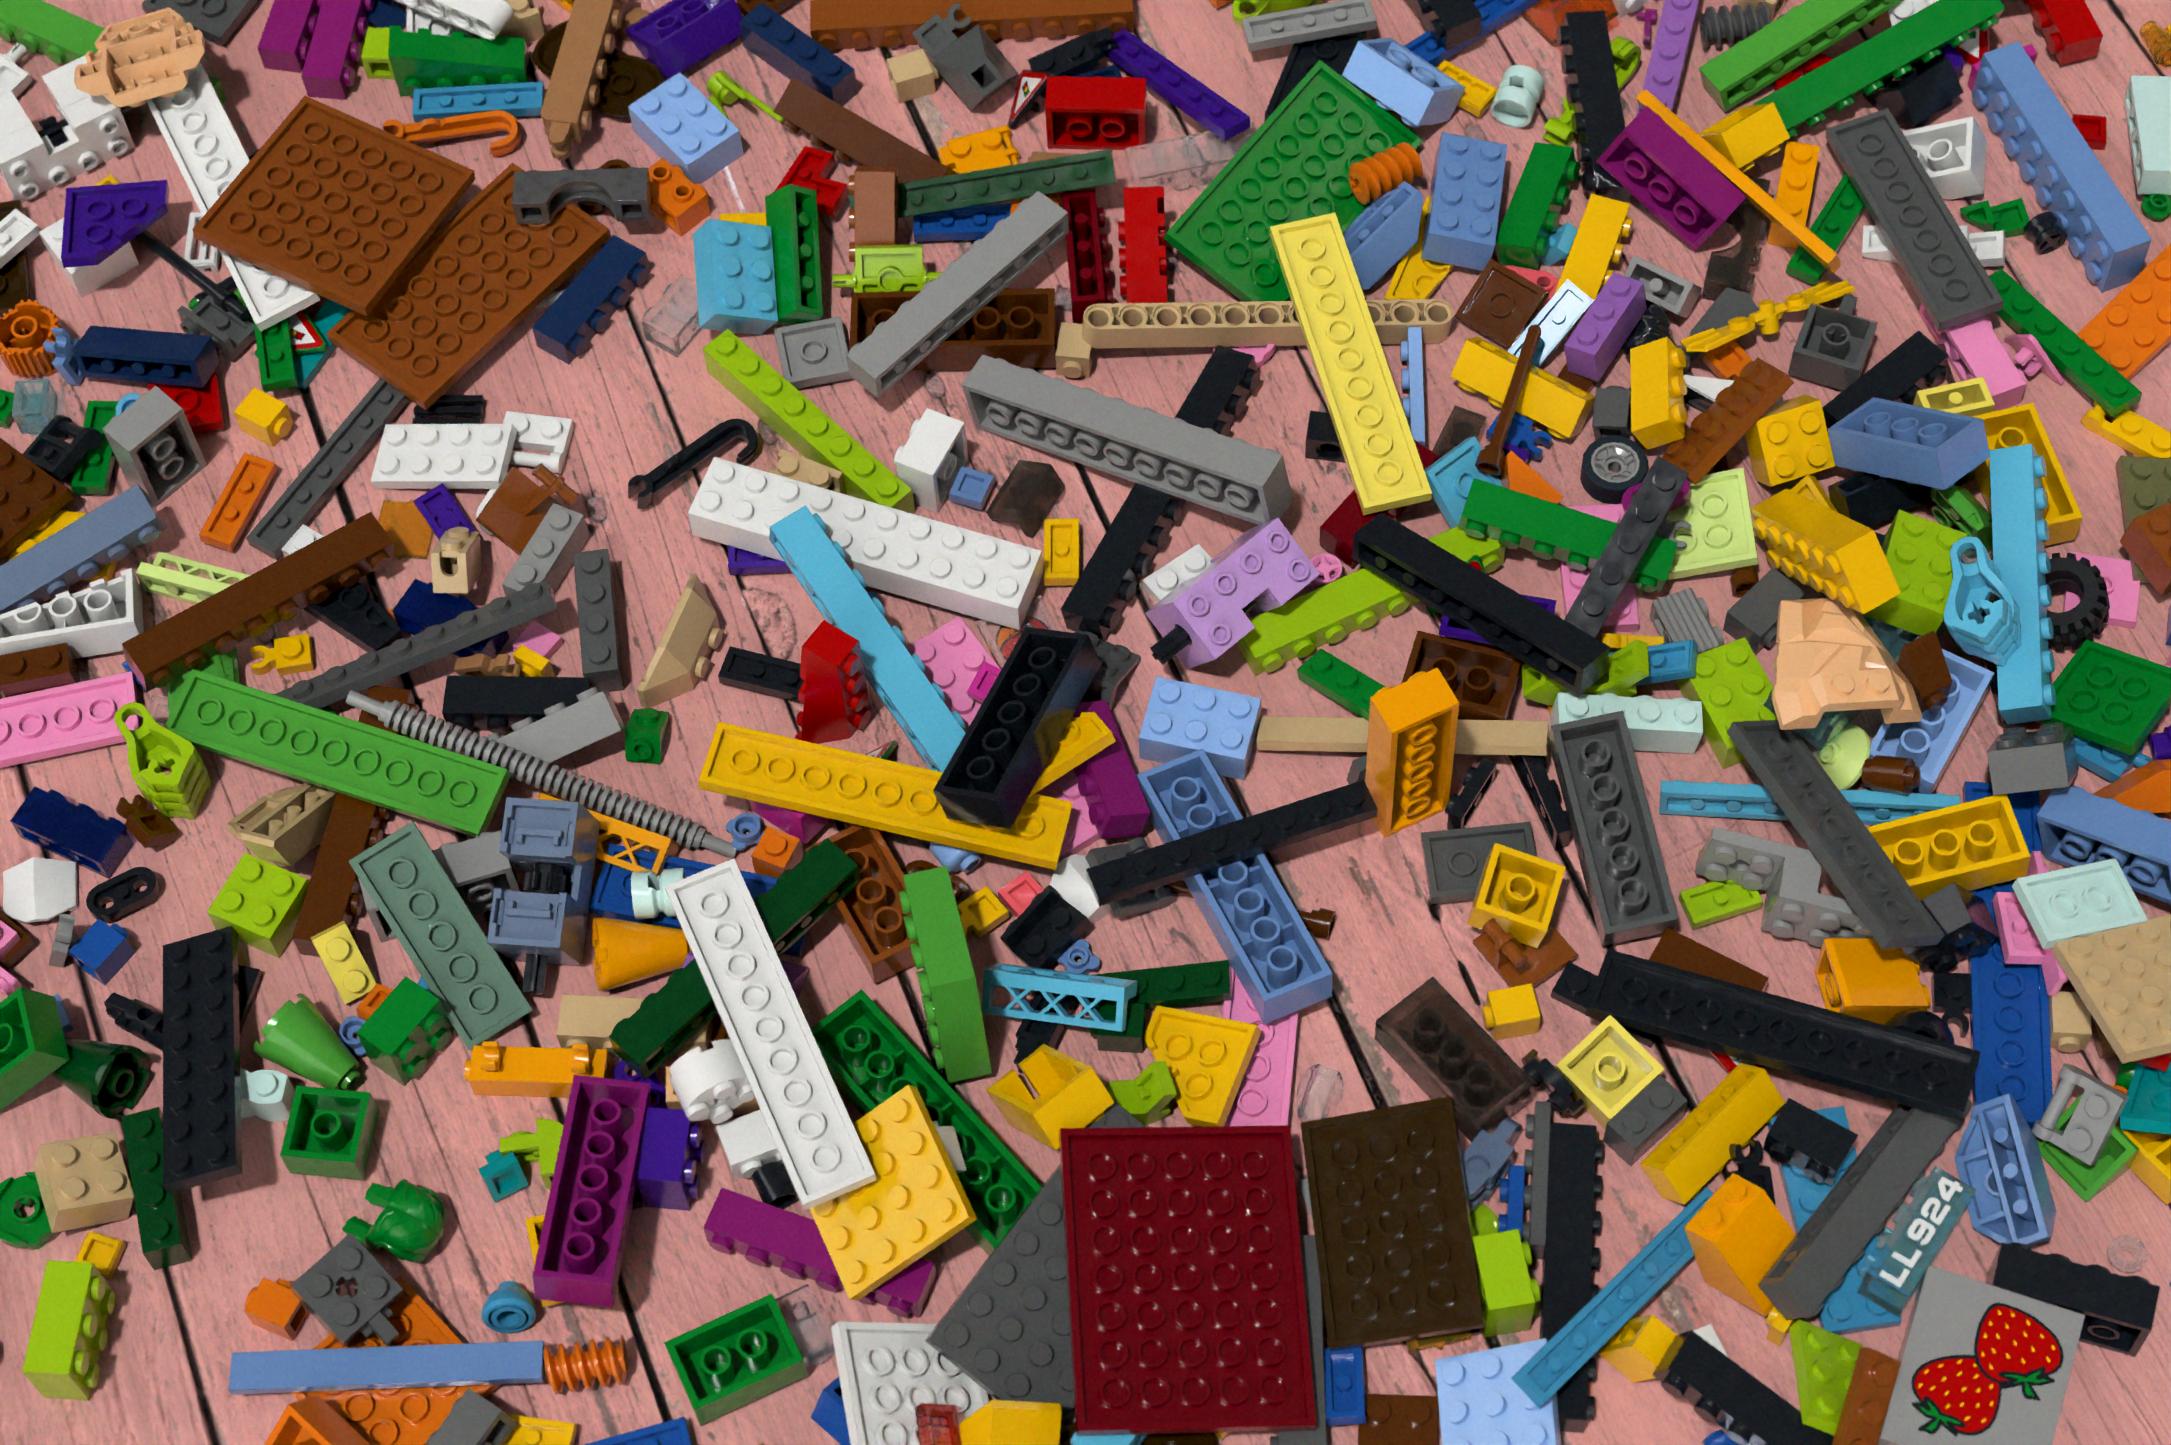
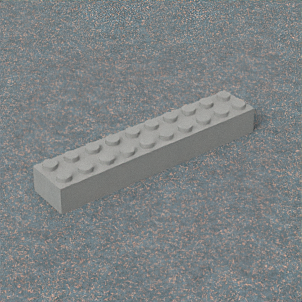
(1128, 441)

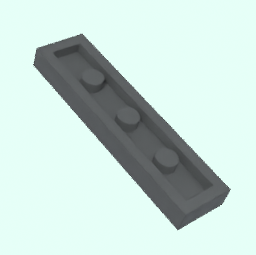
(1536, 1163)

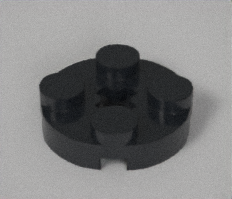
(1553, 1083)

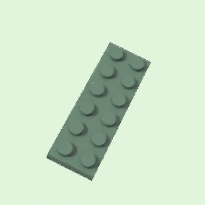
(440, 935)

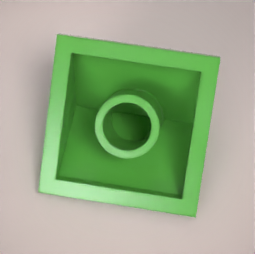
(2088, 1179)

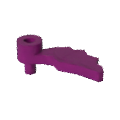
(1649, 18)

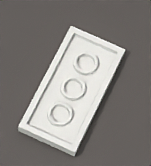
(443, 453)

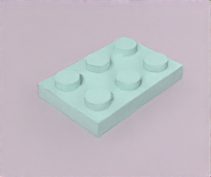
(2078, 901)

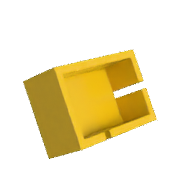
(1066, 1091)

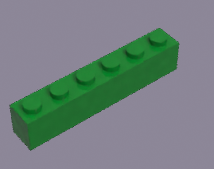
(1556, 532)

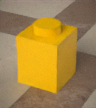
(264, 417)
(1511, 1012)

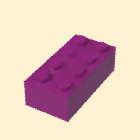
(1671, 178)

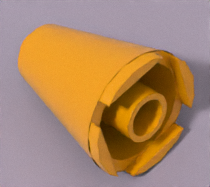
(634, 951)

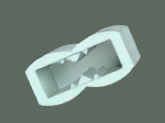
(266, 1095)

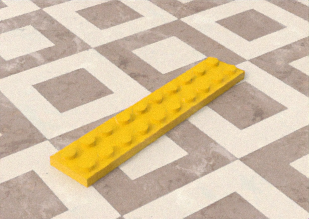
(871, 794)

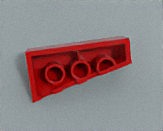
(832, 687)

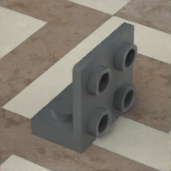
(1115, 666)

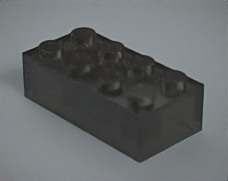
(1453, 1058)

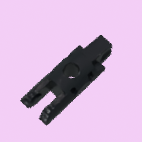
(136, 1018)

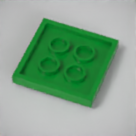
(2111, 696)

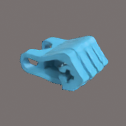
(1997, 633)

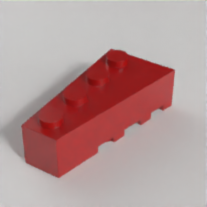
(1144, 246)

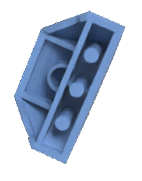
(1384, 233)
(2007, 1171)

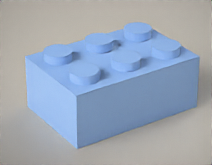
(1403, 82)
(686, 129)
(1195, 717)

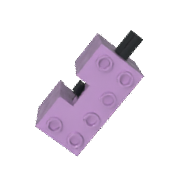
(1209, 611)

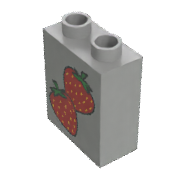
(1980, 1366)

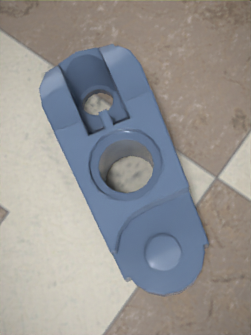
(1488, 1161)

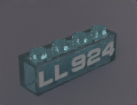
(1915, 1240)

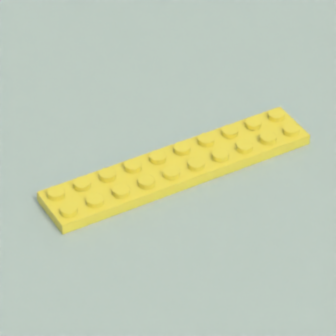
(1350, 364)

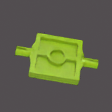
(887, 269)

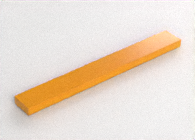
(1751, 190)

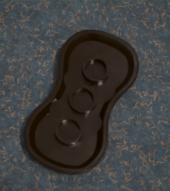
(626, 77)

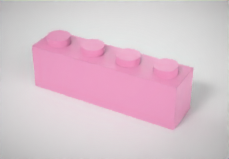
(1979, 353)

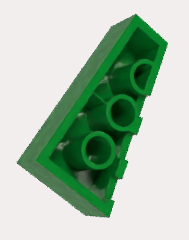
(454, 60)

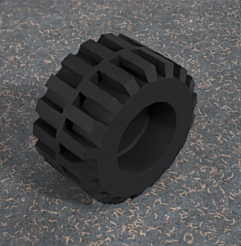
(2092, 611)

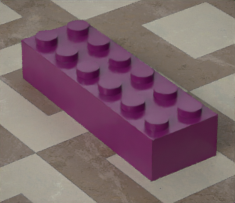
(591, 1192)

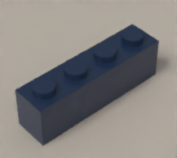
(797, 54)
(591, 299)
(146, 356)

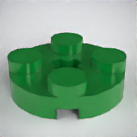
(18, 1231)

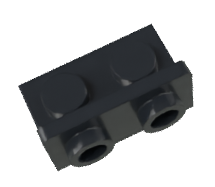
(1044, 930)

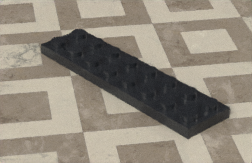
(201, 1060)

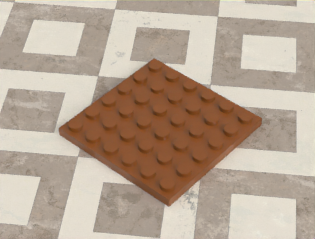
(334, 205)

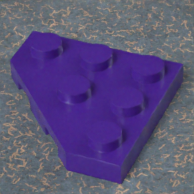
(108, 217)

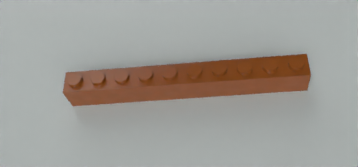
(892, 22)

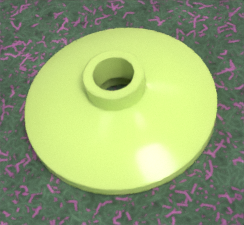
(1845, 756)

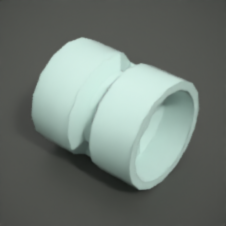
(1517, 96)
(649, 892)

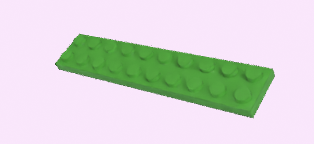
(338, 753)

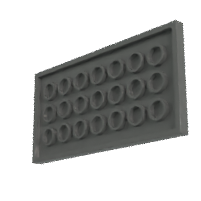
(1014, 1313)

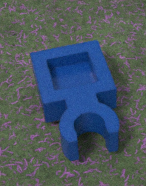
(1522, 436)

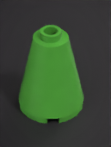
(308, 1046)

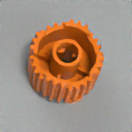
(23, 339)

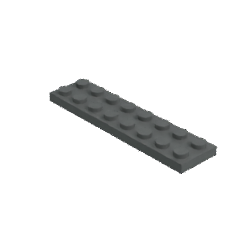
(1914, 220)
(1835, 835)

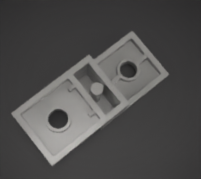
(1791, 882)

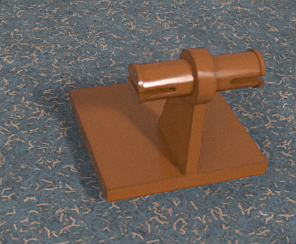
(521, 505)
(1521, 963)

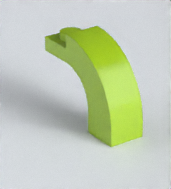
(1622, 673)

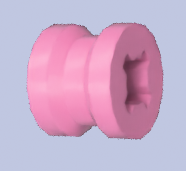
(1328, 566)

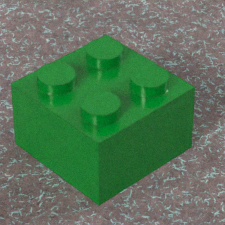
(405, 1031)
(329, 1132)

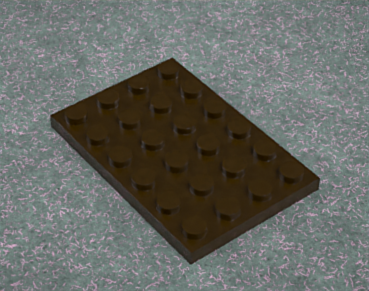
(1392, 1224)

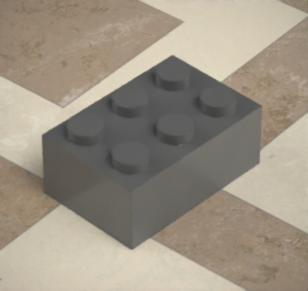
(2032, 759)

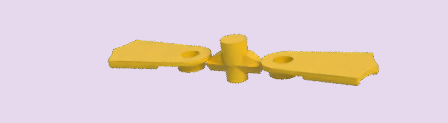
(1766, 316)

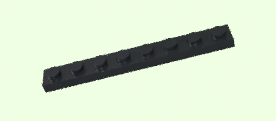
(1231, 842)

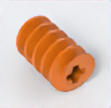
(1384, 172)
(586, 1365)

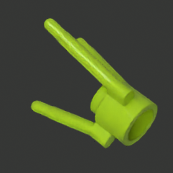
(727, 91)

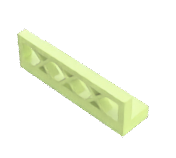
(184, 585)

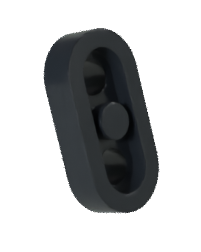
(123, 894)

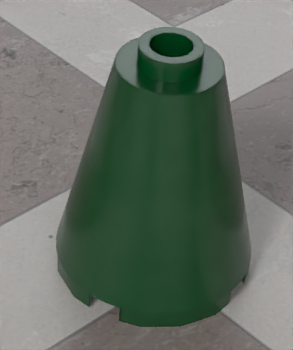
(104, 1075)

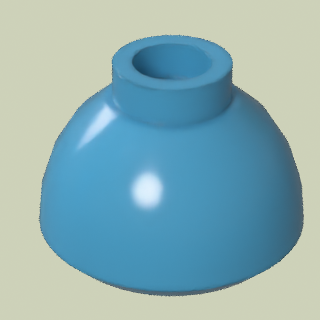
(508, 1309)

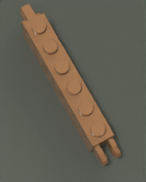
(578, 72)

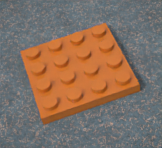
(399, 1414)

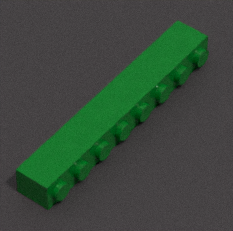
(1879, 59)

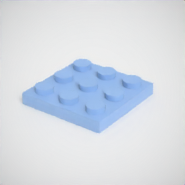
(1486, 1406)

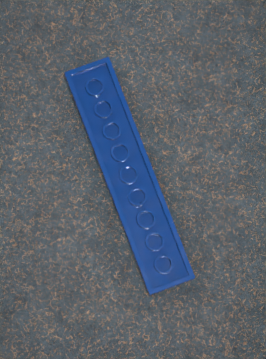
(2010, 999)

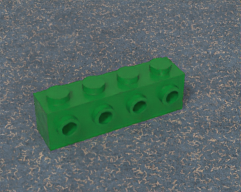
(1536, 205)
(796, 254)

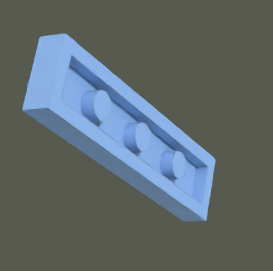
(1413, 382)

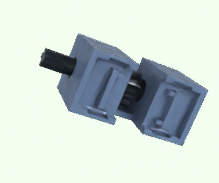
(551, 918)

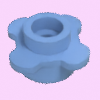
(743, 823)
(1088, 960)
(347, 1031)

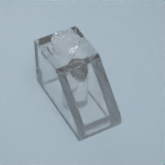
(808, 1325)

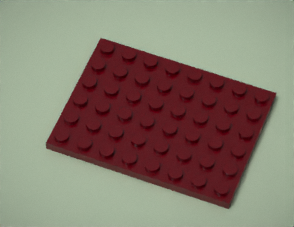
(1185, 1280)

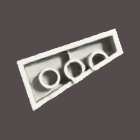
(88, 620)

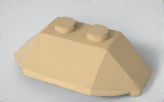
(683, 648)
(285, 823)

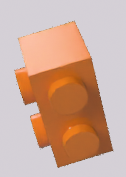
(676, 198)

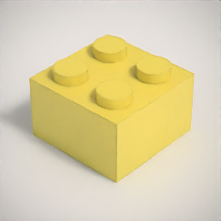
(1608, 1070)

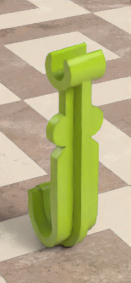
(1626, 60)

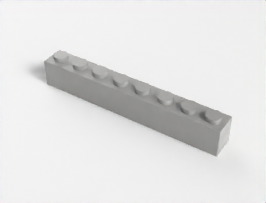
(957, 293)

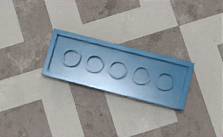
(1843, 1307)

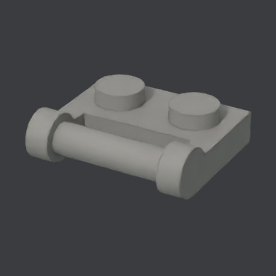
(2092, 1119)

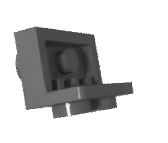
(228, 332)

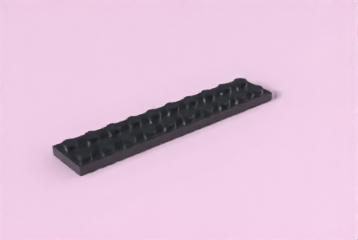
(1784, 1034)

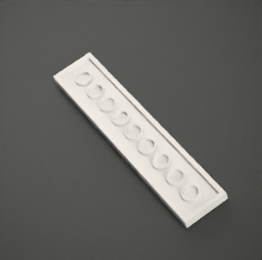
(210, 160)
(770, 1035)

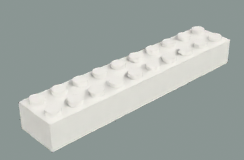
(886, 545)

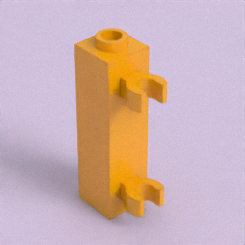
(532, 1070)

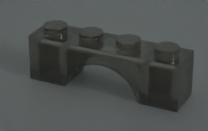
(1733, 265)

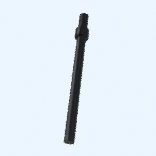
(221, 297)

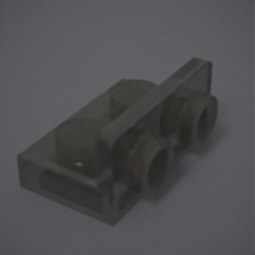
(1027, 496)

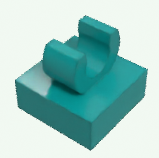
(502, 1175)

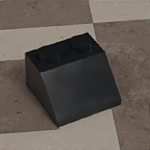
(1919, 93)

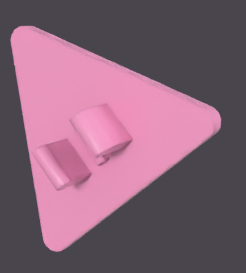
(2032, 356)

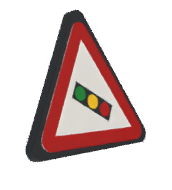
(1029, 87)

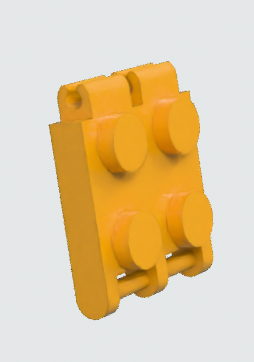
(979, 151)

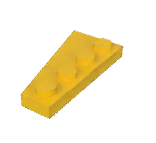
(1416, 276)

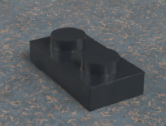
(1476, 785)

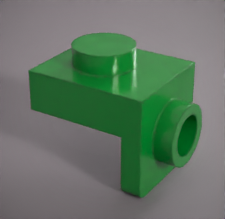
(645, 735)

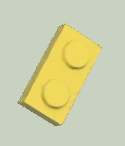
(344, 962)

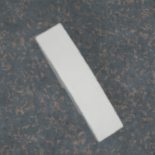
(1987, 245)

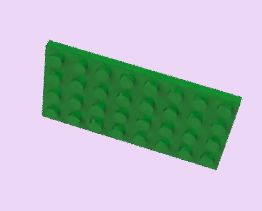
(1283, 175)

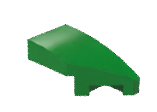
(2006, 216)

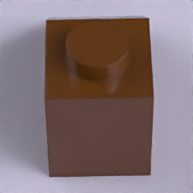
(1927, 671)

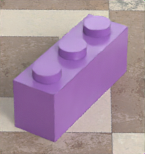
(1605, 327)

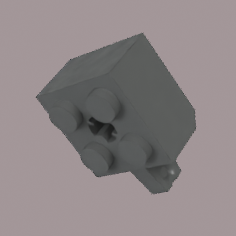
(1833, 345)
(347, 1316)

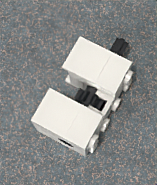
(85, 136)

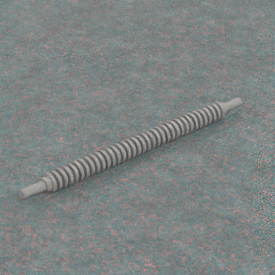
(390, 713)

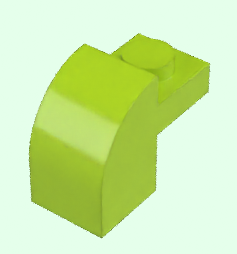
(1147, 1095)
(536, 1147)

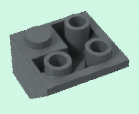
(974, 67)

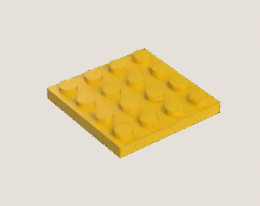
(908, 1207)

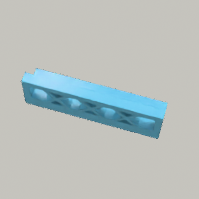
(1062, 983)

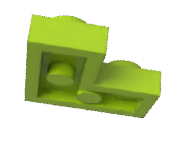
(1717, 901)

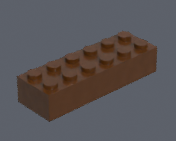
(1012, 327)

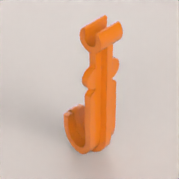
(434, 130)

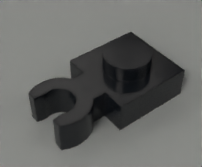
(1953, 998)
(1749, 1167)

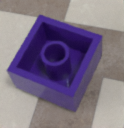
(669, 1159)

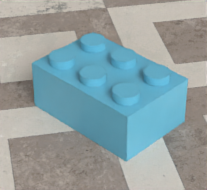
(735, 277)

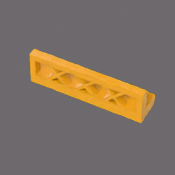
(629, 835)

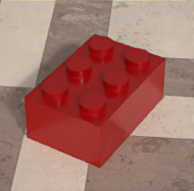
(1095, 112)

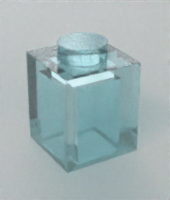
(34, 405)

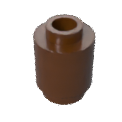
(1890, 774)

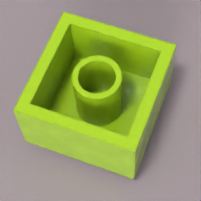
(260, 904)
(1505, 1282)

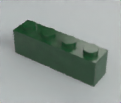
(158, 1212)

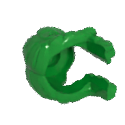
(408, 1224)

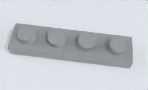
(1308, 23)

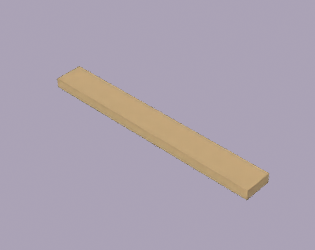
(1351, 735)

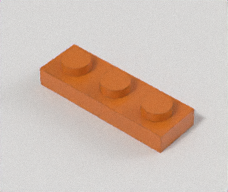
(238, 502)

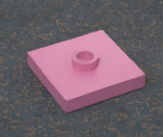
(2121, 590)

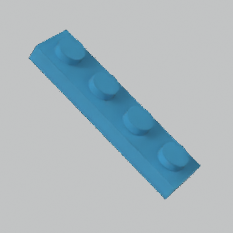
(443, 102)

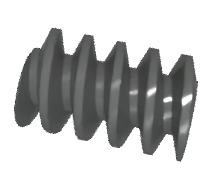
(1732, 23)

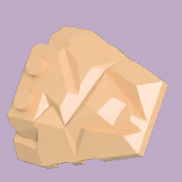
(141, 59)
(1834, 663)

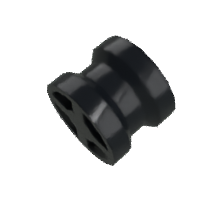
(2045, 232)

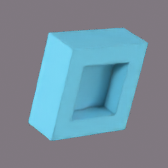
(1560, 244)

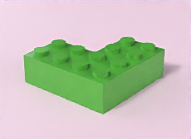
(947, 975)

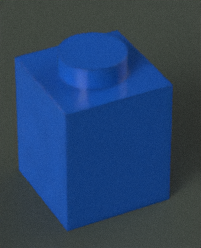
(102, 951)

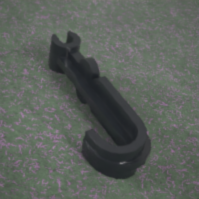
(692, 456)

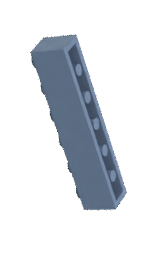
(80, 550)

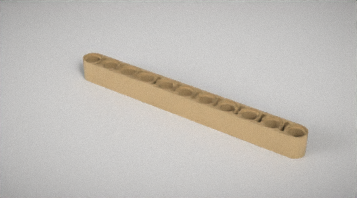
(1250, 320)

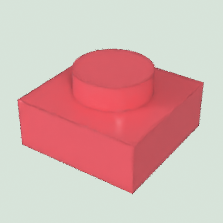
(1019, 893)

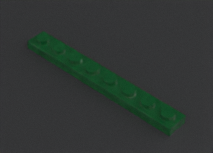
(1004, 183)

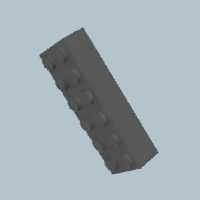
(1612, 828)

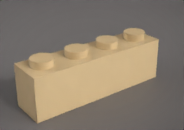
(592, 1019)

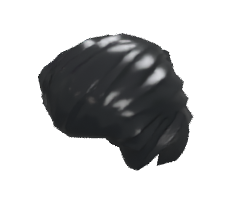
(1651, 327)

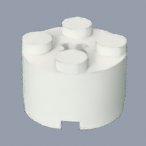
(710, 1082)

